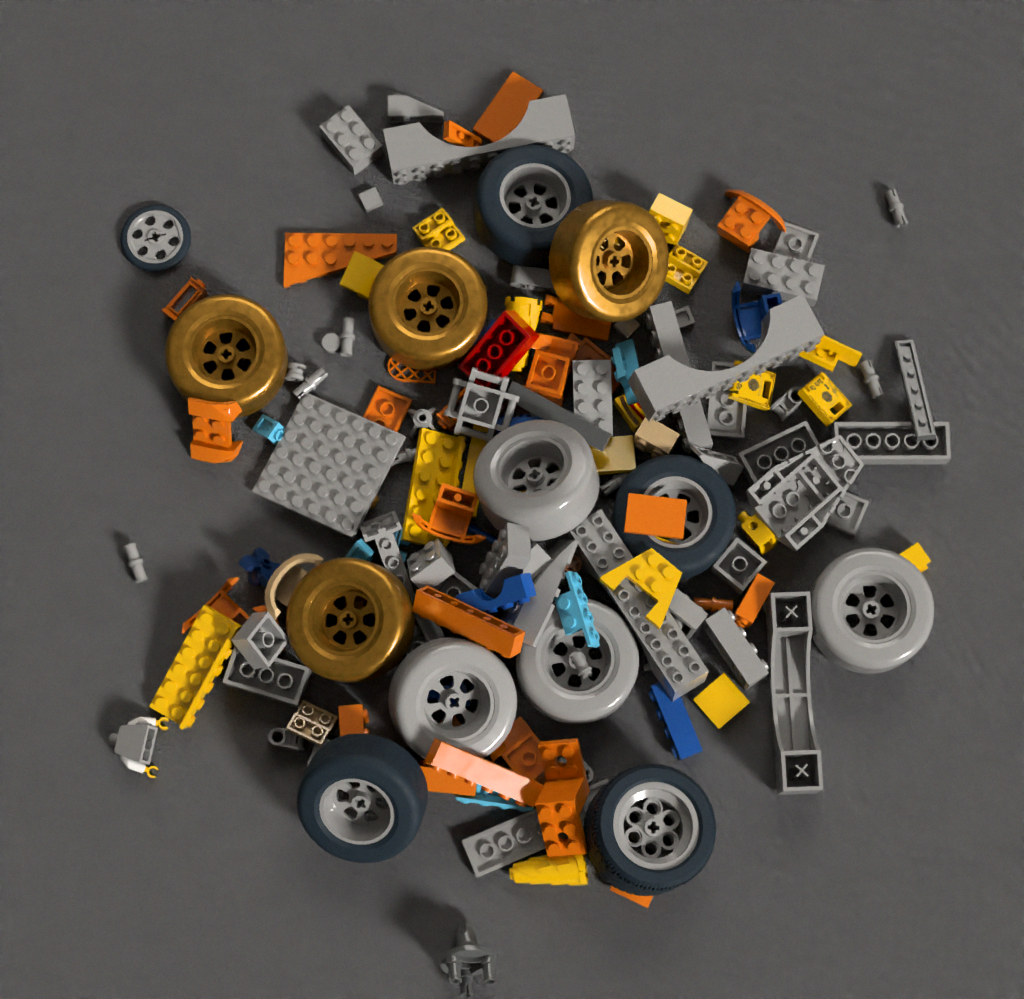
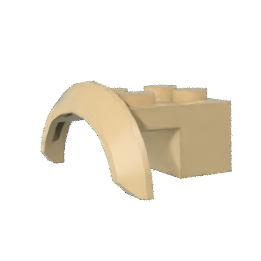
(285, 580)

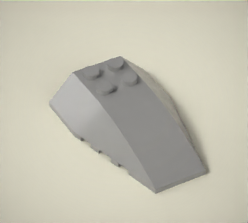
(804, 491)
(534, 615)

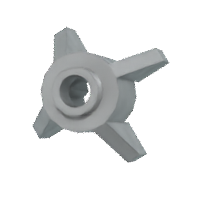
(422, 414)

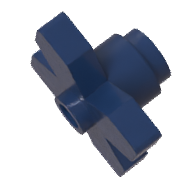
(259, 567)

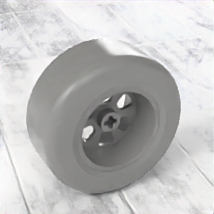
(529, 451)
(889, 575)
(462, 660)
(592, 699)

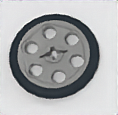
(136, 222)

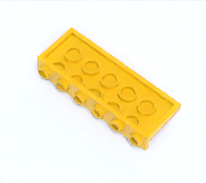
(435, 463)
(195, 667)

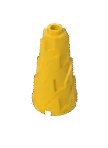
(529, 311)
(551, 870)

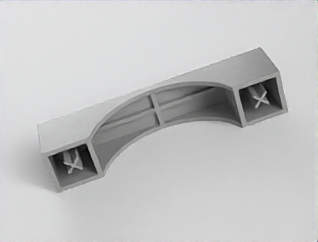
(420, 155)
(669, 385)
(666, 649)
(794, 735)

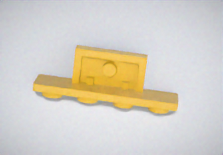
(829, 352)

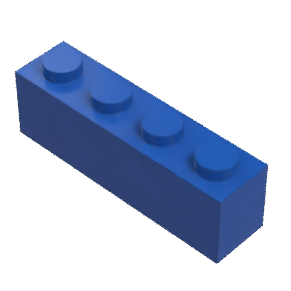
(677, 723)

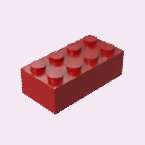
(500, 347)

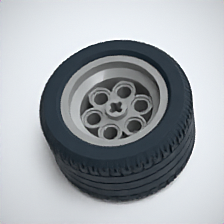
(627, 863)

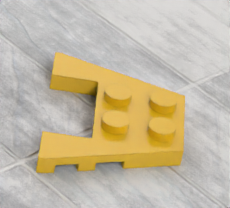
(653, 576)

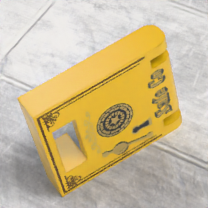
(751, 390)
(821, 396)

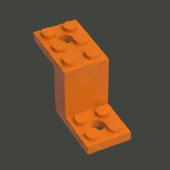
(562, 797)

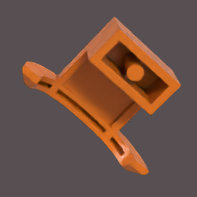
(746, 219)
(451, 515)
(223, 604)

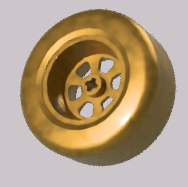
(416, 271)
(639, 271)
(245, 320)
(315, 599)

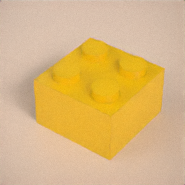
(671, 217)

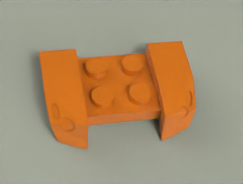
(551, 366)
(212, 430)
(522, 751)

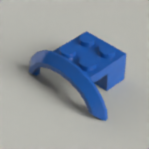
(749, 316)

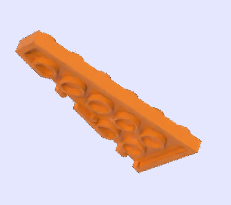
(328, 253)

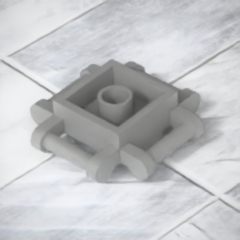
(481, 405)

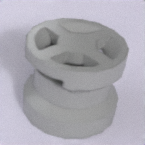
(295, 372)

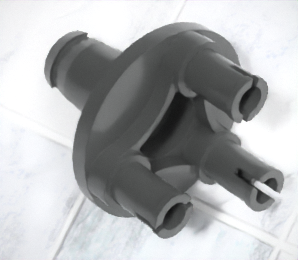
(468, 960)

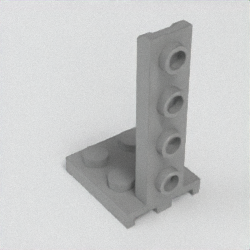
(382, 530)

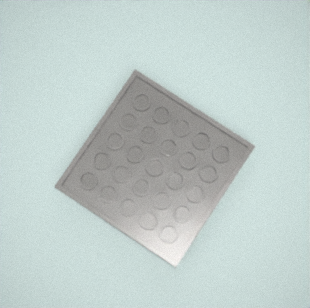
(329, 465)

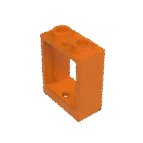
(753, 601)

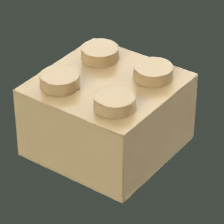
(655, 438)

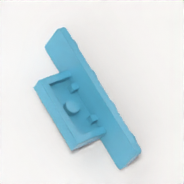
(625, 361)
(575, 612)
(486, 799)

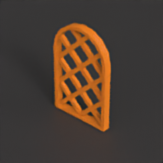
(413, 374)

